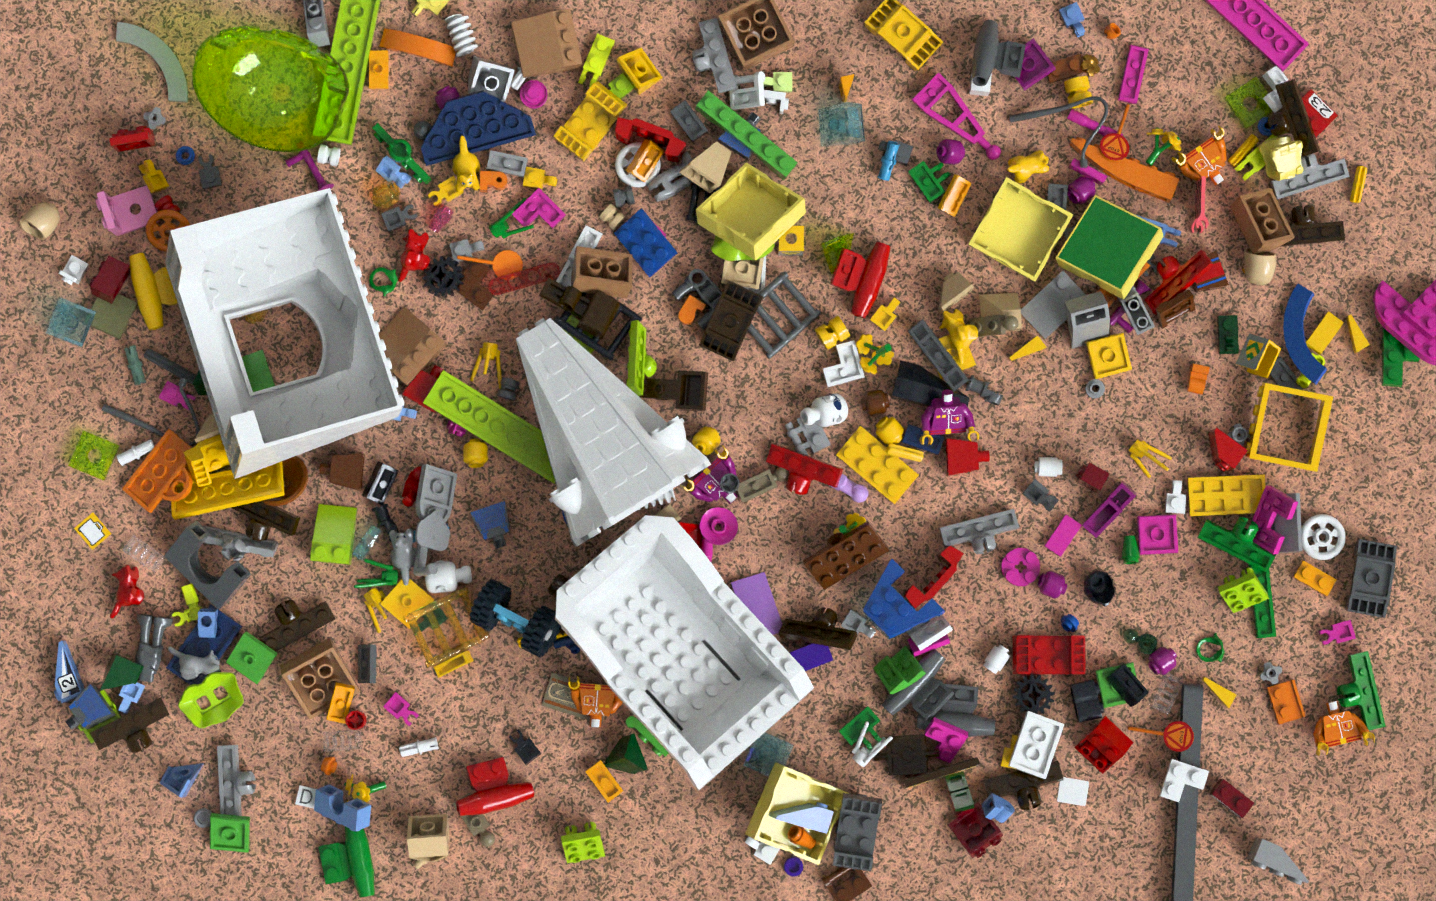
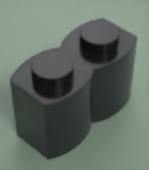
(1086, 700)

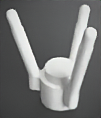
(863, 755)

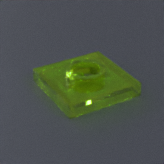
(1253, 89)
(80, 456)

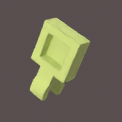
(780, 82)

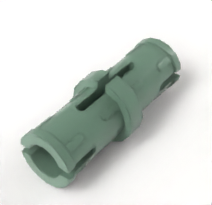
(135, 365)

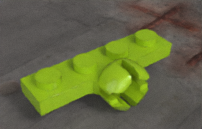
(639, 361)

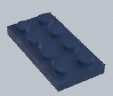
(193, 645)

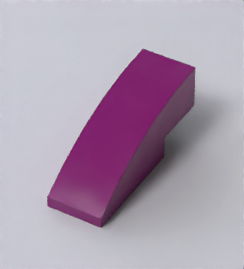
(1109, 509)

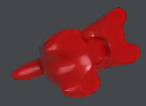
(413, 256)
(127, 592)

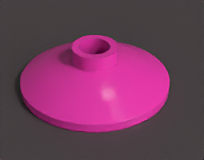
(721, 517)

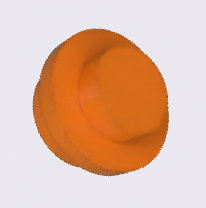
(329, 765)

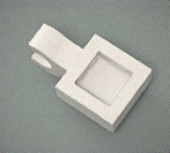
(1176, 501)
(763, 851)

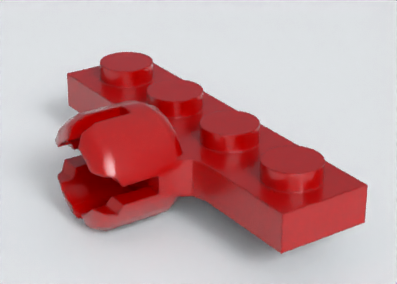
(1177, 277)
(803, 469)

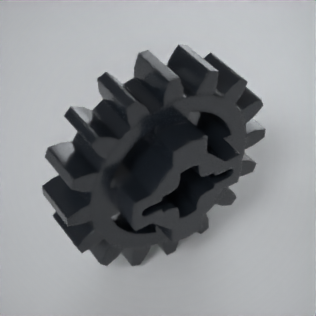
(438, 271)
(1041, 694)

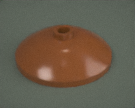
(296, 477)

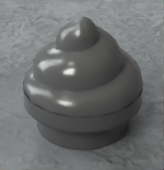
(421, 129)

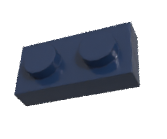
(912, 438)

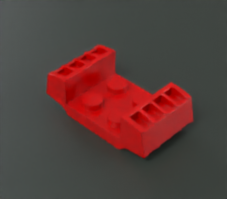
(626, 127)
(951, 557)
(1049, 654)

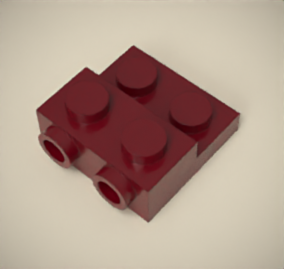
(976, 832)

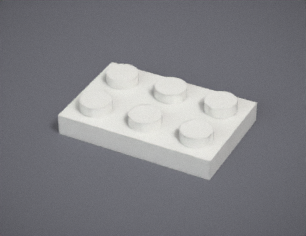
(1036, 745)

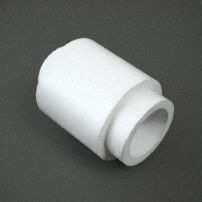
(1048, 466)
(996, 659)

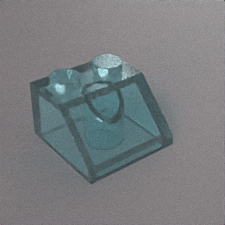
(841, 124)
(70, 321)

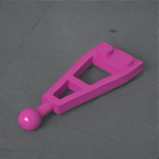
(932, 93)

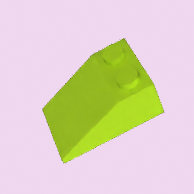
(333, 534)

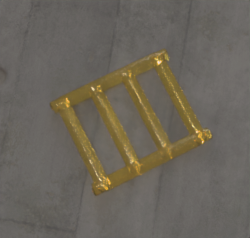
(428, 610)

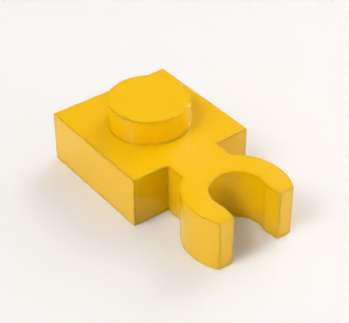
(446, 191)

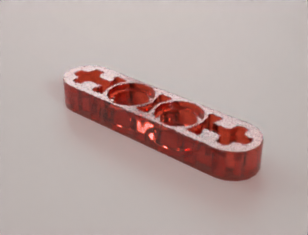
(523, 275)

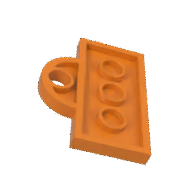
(161, 473)

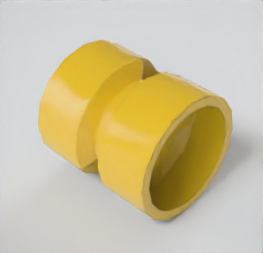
(1078, 90)
(832, 332)

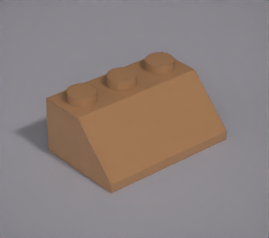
(1261, 221)
(602, 271)

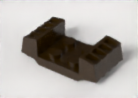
(731, 320)

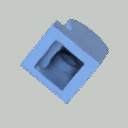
(207, 622)
(1000, 810)

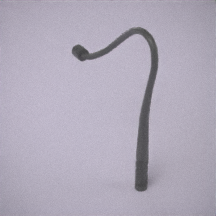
(1038, 113)
(122, 415)

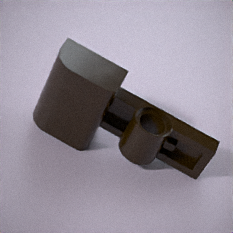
(594, 314)
(688, 390)

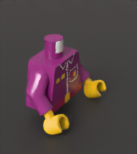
(946, 416)
(707, 483)

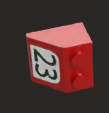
(1318, 112)

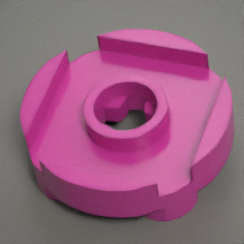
(1013, 575)

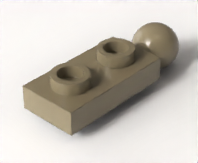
(994, 325)
(761, 484)
(477, 825)

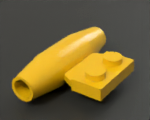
(151, 290)

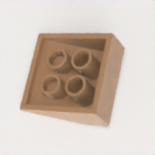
(546, 43)
(410, 345)
(314, 675)

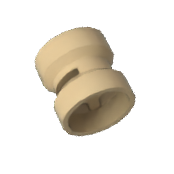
(612, 217)

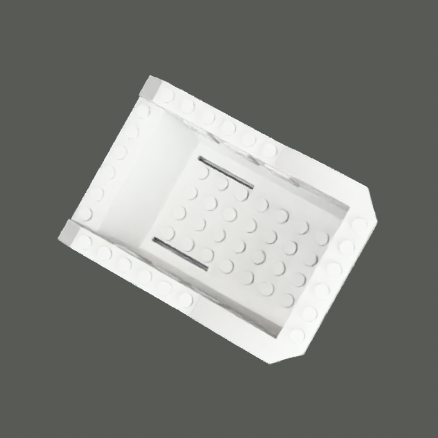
(679, 647)

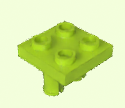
(1243, 591)
(582, 845)

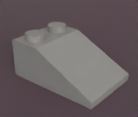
(1047, 308)

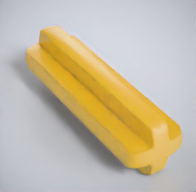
(1243, 150)
(1358, 184)
(905, 452)

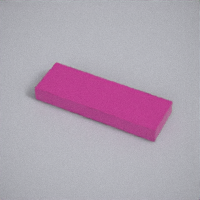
(1133, 74)

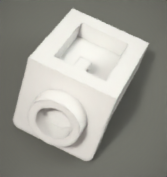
(773, 97)
(74, 270)

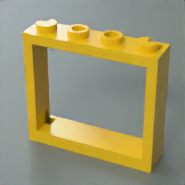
(1319, 434)

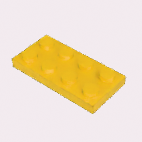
(871, 462)
(1224, 495)

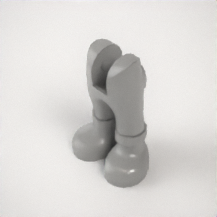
(667, 176)

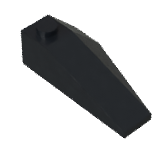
(920, 386)

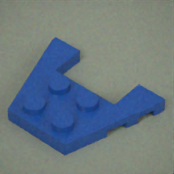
(891, 611)

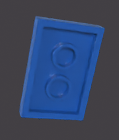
(645, 243)

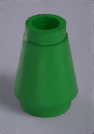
(1130, 551)

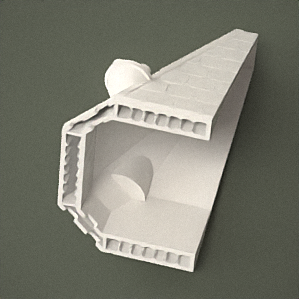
(599, 435)

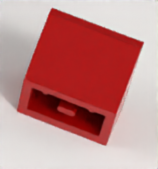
(1104, 745)

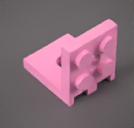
(118, 210)

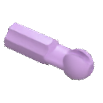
(856, 491)

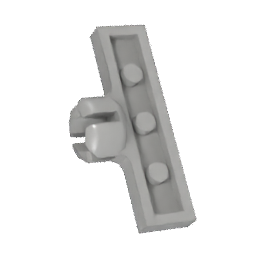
(714, 56)
(1312, 176)
(980, 530)
(238, 544)
(232, 780)

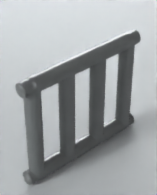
(799, 326)

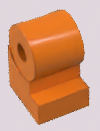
(493, 179)
(689, 309)
(1197, 378)

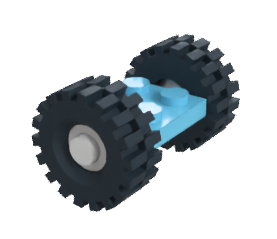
(491, 608)

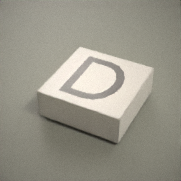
(306, 796)

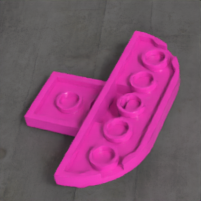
(1409, 323)

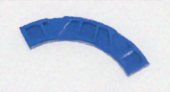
(1294, 335)

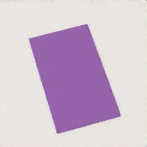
(758, 598)

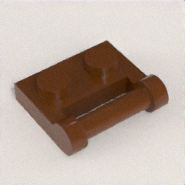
(1175, 308)
(850, 887)

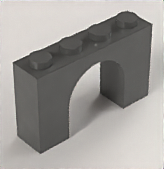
(184, 557)

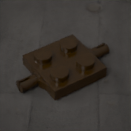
(907, 755)

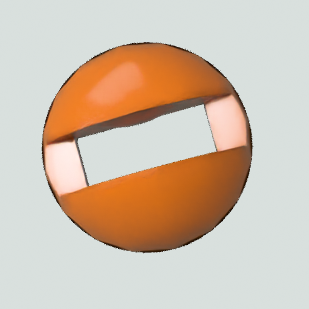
(1112, 31)

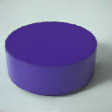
(793, 866)

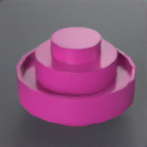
(533, 94)

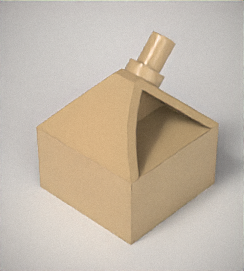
(428, 838)

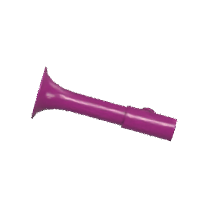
(322, 184)
(1116, 315)

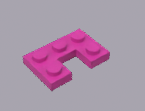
(1270, 504)

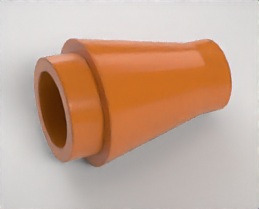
(801, 837)

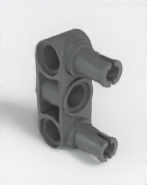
(706, 290)

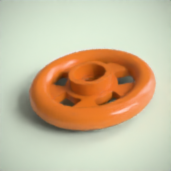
(152, 226)

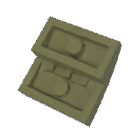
(113, 317)

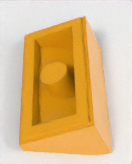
(845, 85)
(645, 160)

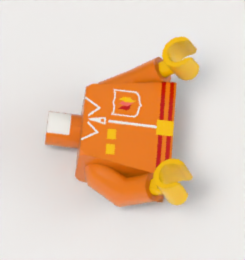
(1205, 159)
(594, 700)
(1339, 728)

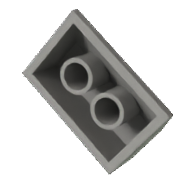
(1290, 529)

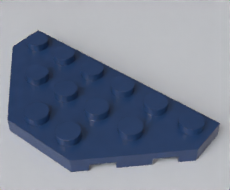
(481, 120)

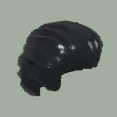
(1099, 587)

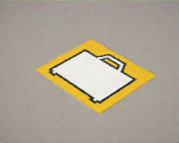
(92, 531)

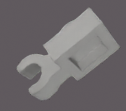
(464, 248)
(856, 622)

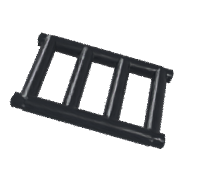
(593, 342)

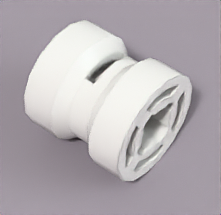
(328, 155)

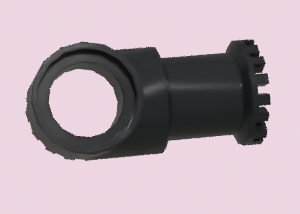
(383, 518)

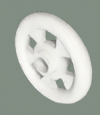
(622, 162)
(1332, 550)

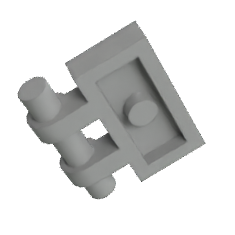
(813, 433)

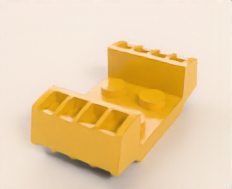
(903, 32)
(590, 121)
(205, 458)

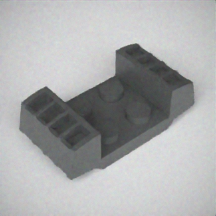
(1371, 578)
(856, 832)

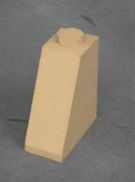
(708, 167)

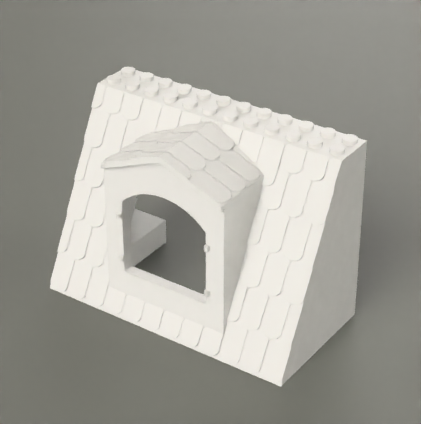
(266, 260)

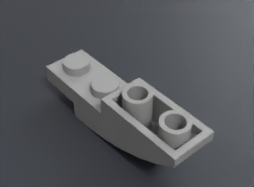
(1136, 312)

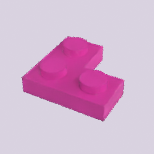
(539, 205)
(949, 737)

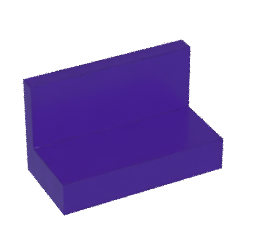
(812, 656)

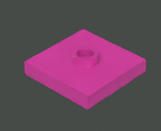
(1157, 534)

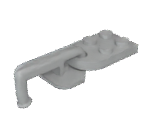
(433, 508)

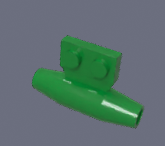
(348, 860)

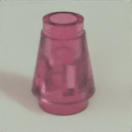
(440, 218)

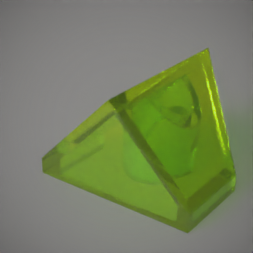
(832, 249)

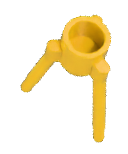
(488, 352)
(1140, 449)
(374, 599)

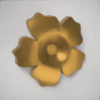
(1090, 64)

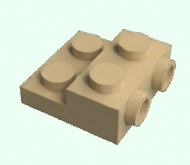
(743, 272)

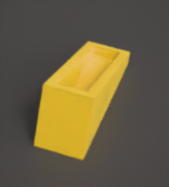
(1357, 337)
(1031, 347)
(453, 663)
(1220, 692)

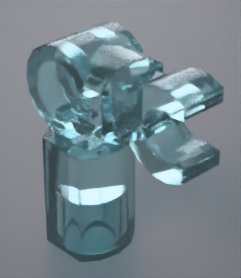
(369, 540)

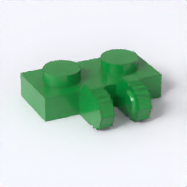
(927, 182)
(853, 729)

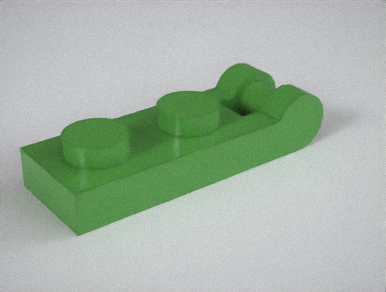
(646, 736)

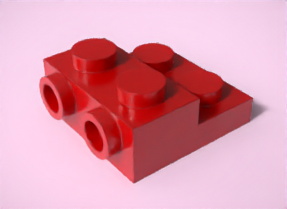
(131, 140)

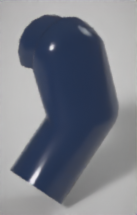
(567, 642)

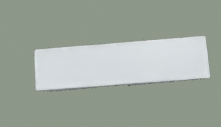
(589, 238)

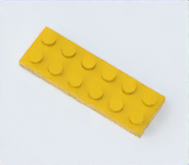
(230, 492)

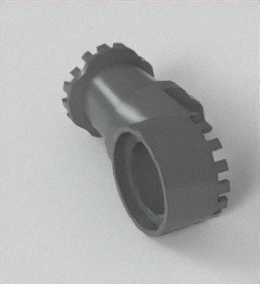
(981, 388)

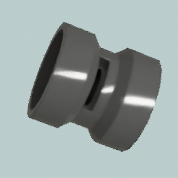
(623, 196)
(509, 384)
(729, 483)

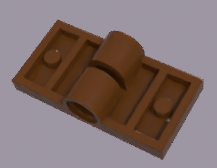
(845, 555)

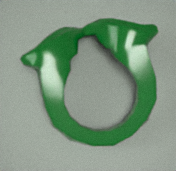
(388, 288)
(1214, 640)

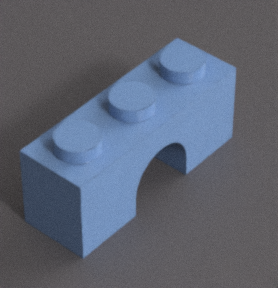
(352, 814)

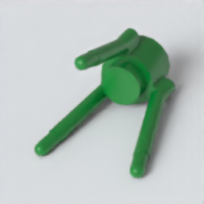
(500, 227)
(388, 577)

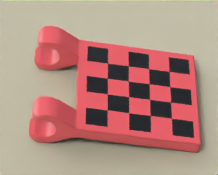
(1200, 206)

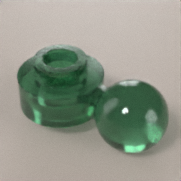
(1131, 636)

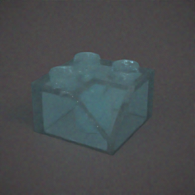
(766, 752)

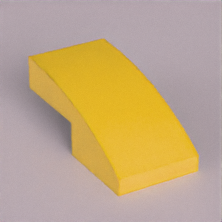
(1324, 333)

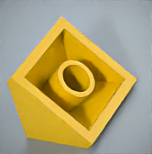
(639, 70)

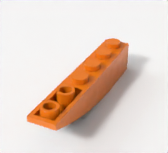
(1130, 172)

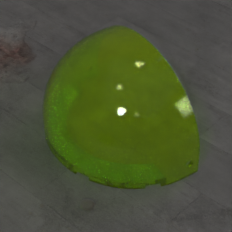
(270, 87)

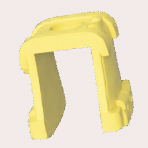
(1282, 157)

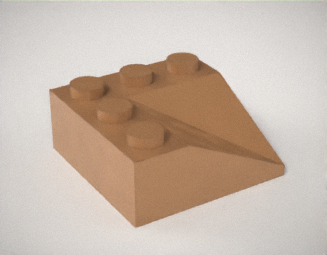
(756, 32)

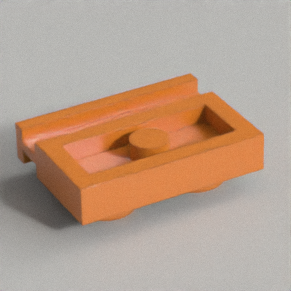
(1286, 702)

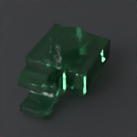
(440, 616)

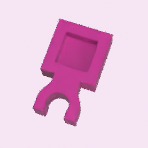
(173, 396)
(1340, 632)
(399, 707)

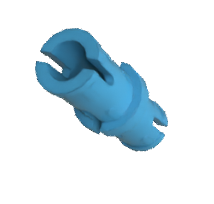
(888, 160)

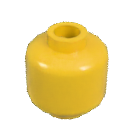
(889, 430)
(706, 440)
(475, 453)

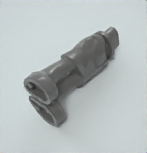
(148, 654)

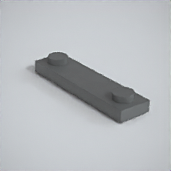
(938, 355)

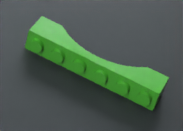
(727, 119)

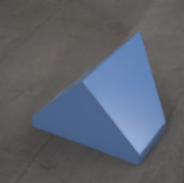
(180, 778)

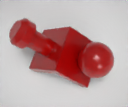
(411, 487)

